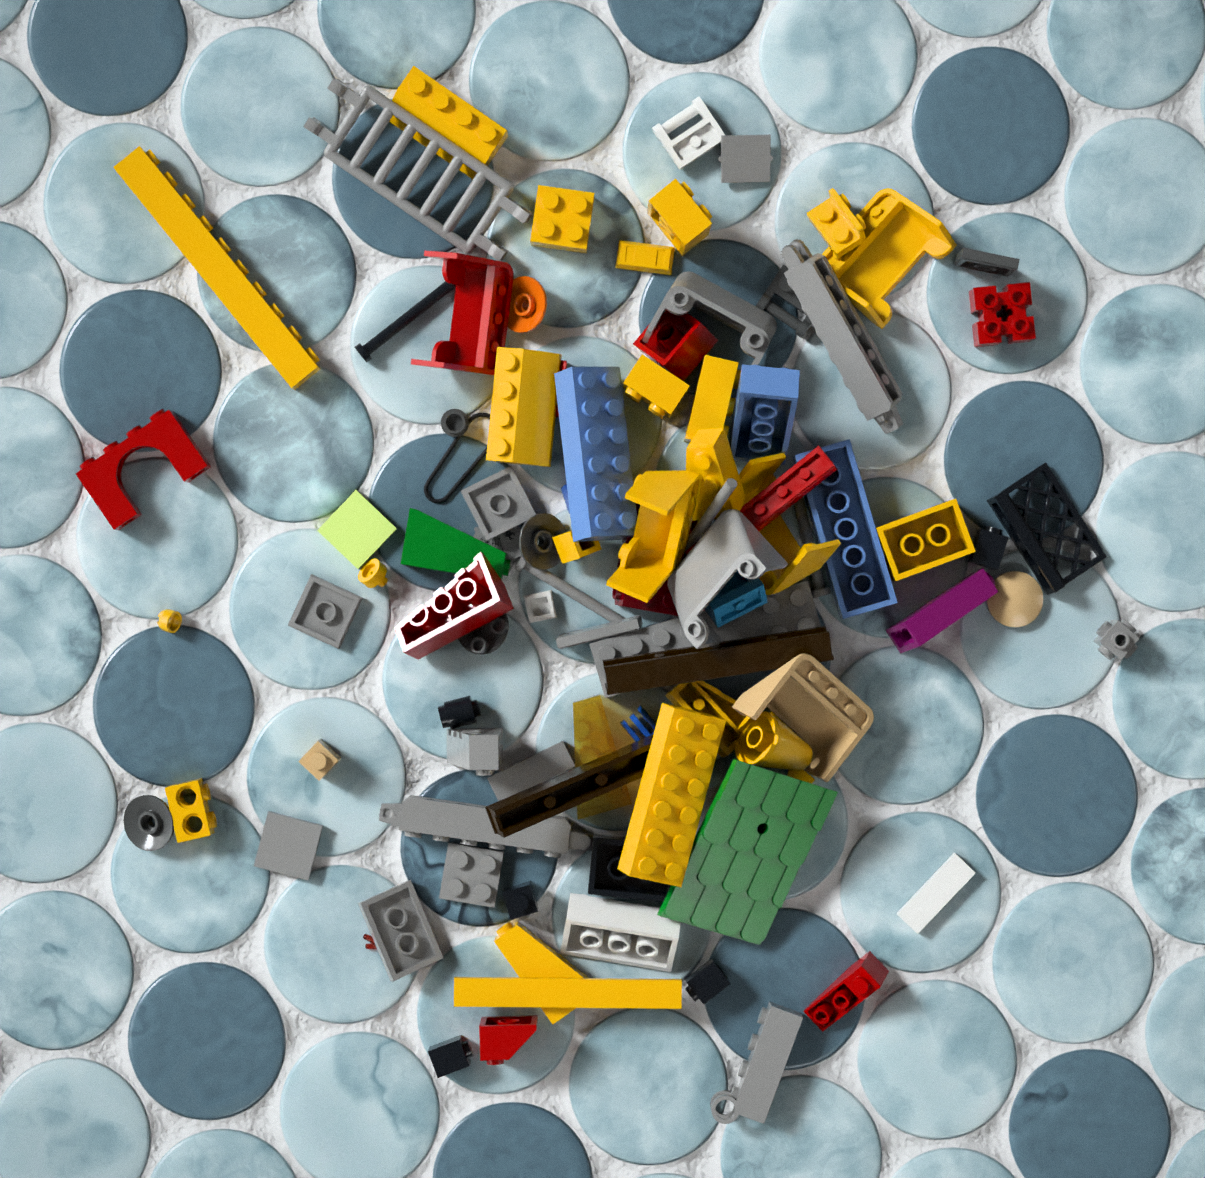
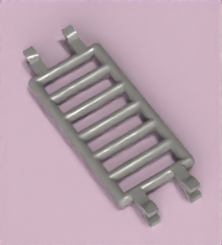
(437, 141)

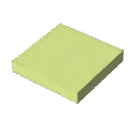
(357, 529)

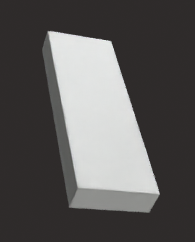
(936, 893)

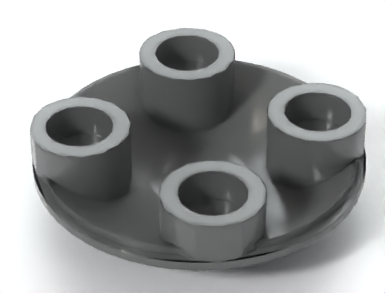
(487, 637)

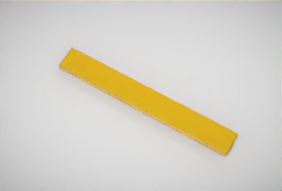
(567, 992)

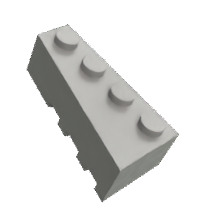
(476, 749)

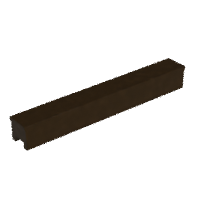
(716, 661)
(569, 789)

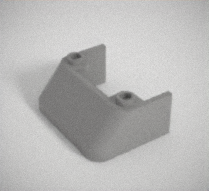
(693, 290)

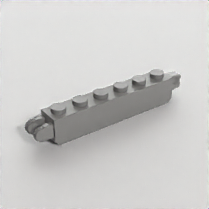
(843, 335)
(471, 824)

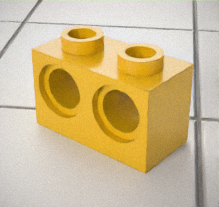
(183, 811)

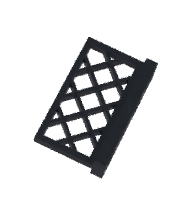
(1024, 536)

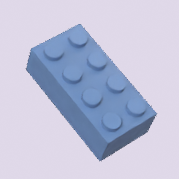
(764, 412)

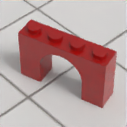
(103, 476)

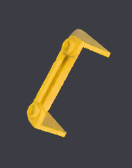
(895, 241)

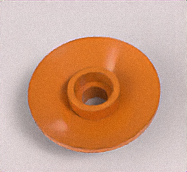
(524, 292)

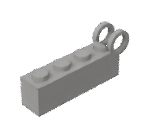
(764, 1066)

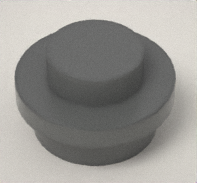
(454, 422)

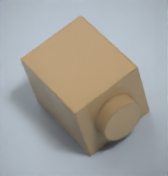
(320, 759)

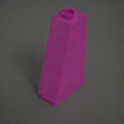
(942, 611)

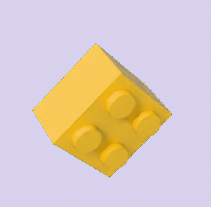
(562, 219)
(655, 387)

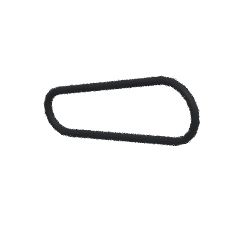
(443, 460)

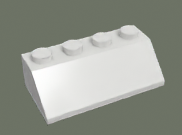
(619, 933)

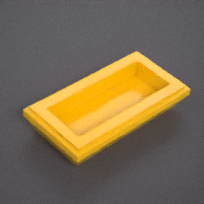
(645, 257)

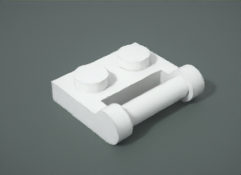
(695, 140)

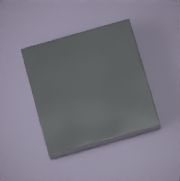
(986, 262)

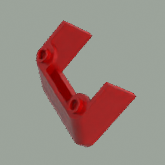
(478, 313)

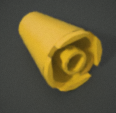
(771, 744)

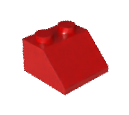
(677, 344)
(504, 1036)

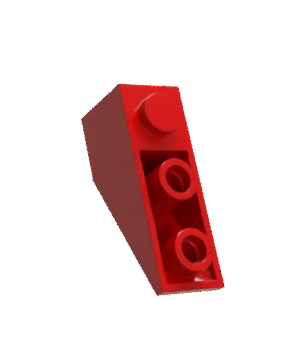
(847, 991)

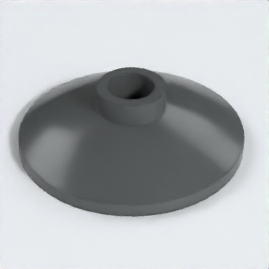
(541, 555)
(139, 822)

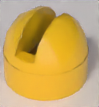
(169, 615)

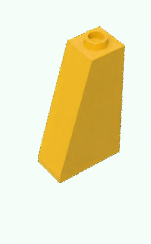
(535, 958)

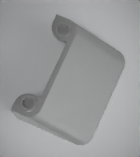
(724, 548)

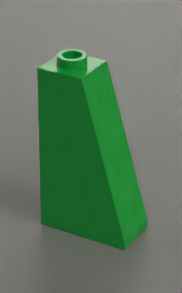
(445, 548)

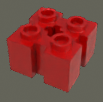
(1014, 301)

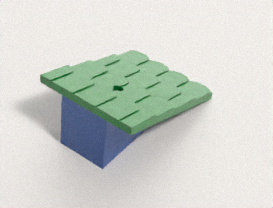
(748, 852)

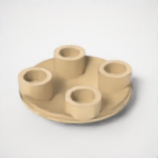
(1017, 599)

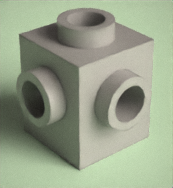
(1107, 635)

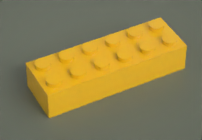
(671, 795)

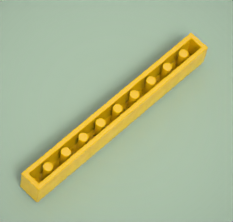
(217, 268)

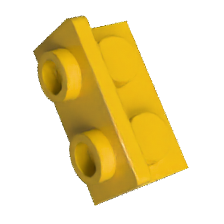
(837, 224)

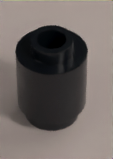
(459, 712)

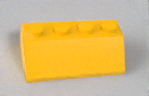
(449, 117)
(523, 407)

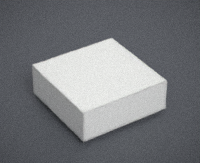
(540, 606)

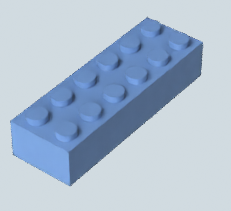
(595, 453)
(842, 512)

